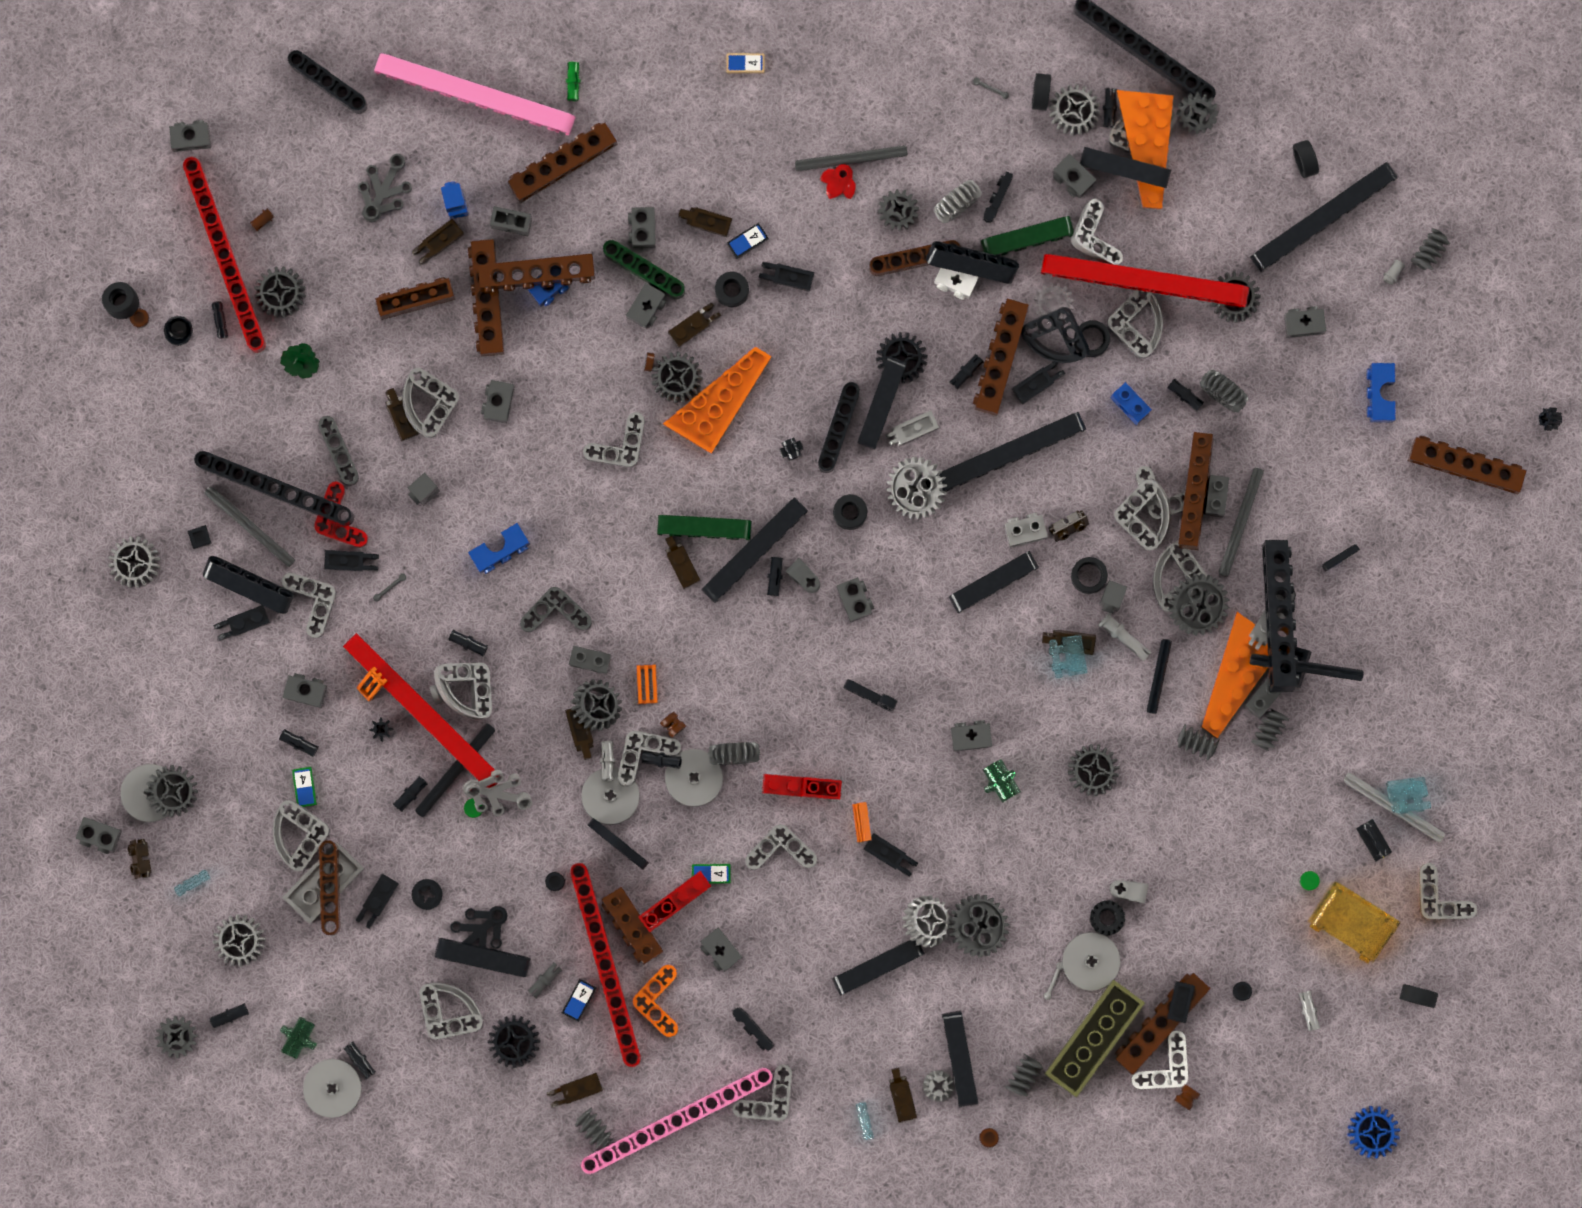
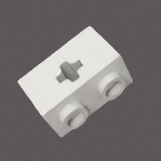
(961, 290)

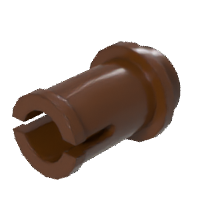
(262, 219)

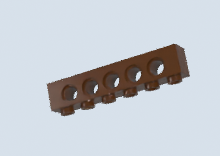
(557, 172)
(545, 265)
(1018, 311)
(495, 346)
(1493, 479)
(1196, 491)
(1123, 1054)

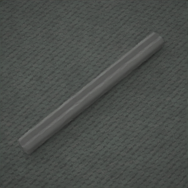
(851, 158)
(1241, 521)
(249, 526)

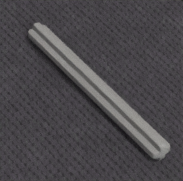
(1383, 800)

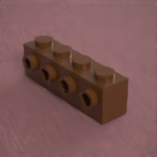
(415, 298)
(627, 920)

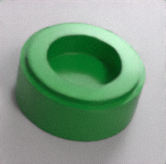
(470, 809)
(1309, 880)

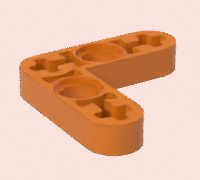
(651, 997)

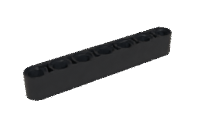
(754, 549)

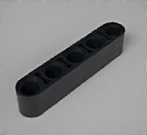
(322, 74)
(1125, 167)
(972, 262)
(882, 402)
(844, 419)
(993, 582)
(248, 584)
(482, 957)
(877, 966)
(960, 1058)

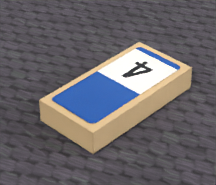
(745, 63)

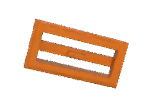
(646, 667)
(377, 679)
(861, 822)

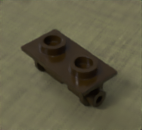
(1076, 522)
(139, 866)

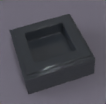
(199, 537)

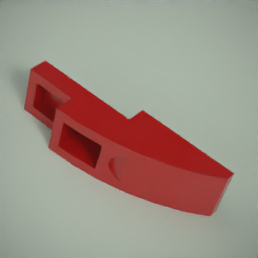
(801, 786)
(674, 901)

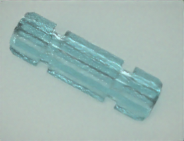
(192, 882)
(864, 1121)

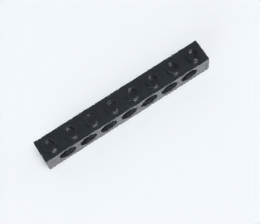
(1279, 681)

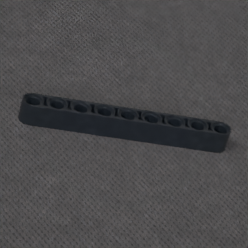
(1140, 42)
(1323, 216)
(1011, 451)
(266, 483)

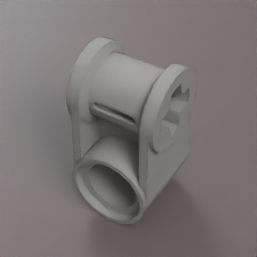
(1132, 890)

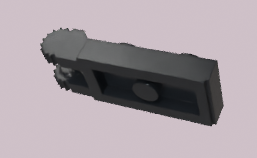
(997, 198)
(788, 276)
(1036, 383)
(348, 561)
(244, 622)
(888, 853)
(378, 899)
(753, 1029)

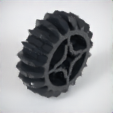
(910, 356)
(519, 1057)

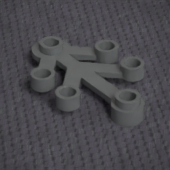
(383, 191)

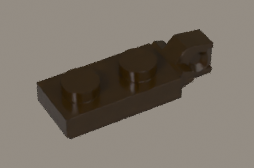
(706, 221)
(396, 411)
(681, 563)
(1088, 639)
(581, 736)
(902, 1097)

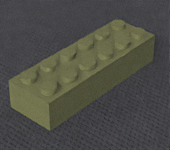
(1094, 1038)

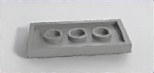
(306, 892)

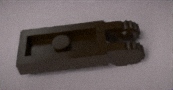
(439, 240)
(692, 325)
(577, 1089)

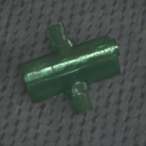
(1001, 780)
(298, 1037)

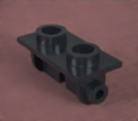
(1374, 840)

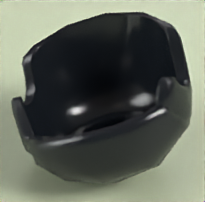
(177, 324)

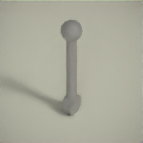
(1047, 995)

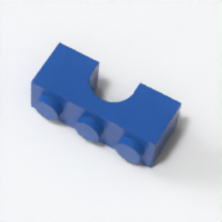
(454, 200)
(1380, 409)
(514, 542)

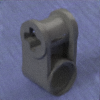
(801, 574)

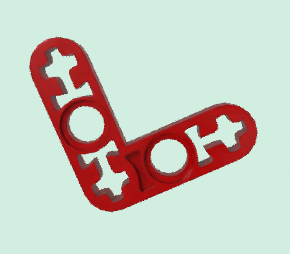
(332, 526)

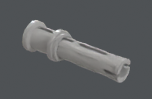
(1117, 631)

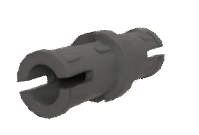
(544, 980)

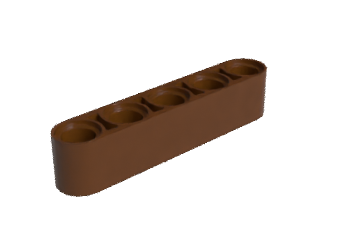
(904, 256)
(334, 897)

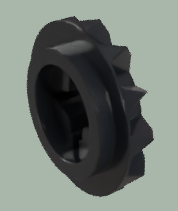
(418, 898)

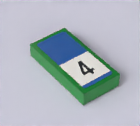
(304, 786)
(714, 872)

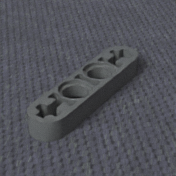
(337, 451)

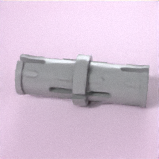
(607, 761)
(1309, 1010)

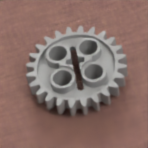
(902, 479)

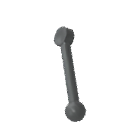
(976, 81)
(402, 577)

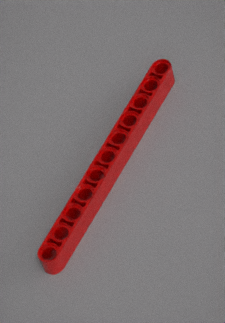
(220, 246)
(1145, 280)
(420, 709)
(599, 956)

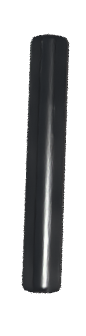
(1159, 675)

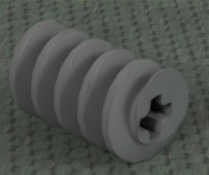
(1430, 249)
(1269, 730)
(1197, 743)
(1024, 1076)
(594, 1130)

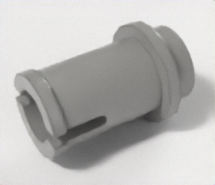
(1394, 271)

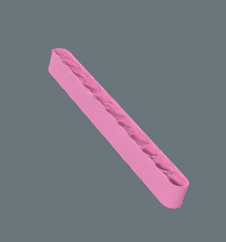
(474, 93)
(667, 1123)

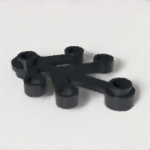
(480, 931)

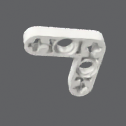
(1168, 1074)

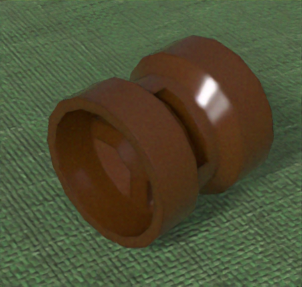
(673, 729)
(1186, 1098)

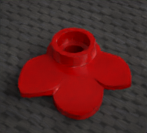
(838, 184)

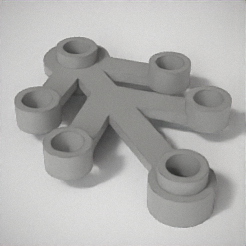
(474, 788)

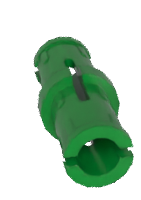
(573, 81)

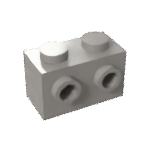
(1025, 530)

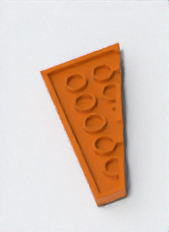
(1147, 132)
(714, 408)
(1234, 678)

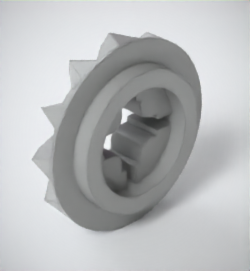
(938, 1095)

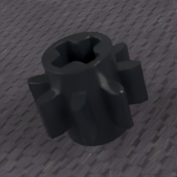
(1550, 418)
(791, 449)
(381, 735)

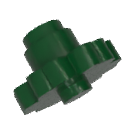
(300, 361)

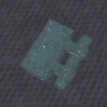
(1074, 656)
(1408, 789)

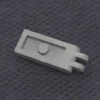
(913, 429)
(1259, 631)

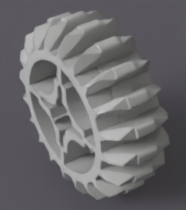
(1071, 102)
(957, 201)
(132, 570)
(934, 913)
(235, 931)

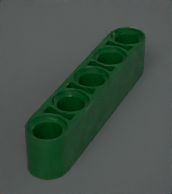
(1028, 236)
(639, 261)
(704, 526)

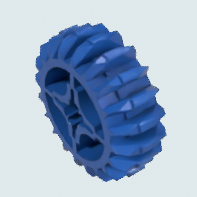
(1374, 1141)

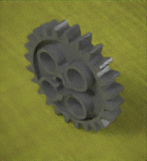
(1183, 598)
(964, 916)

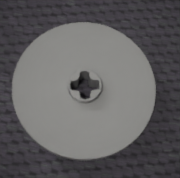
(694, 793)
(134, 798)
(599, 806)
(1080, 950)
(316, 1088)

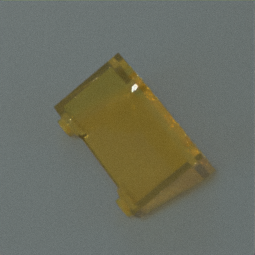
(1353, 921)

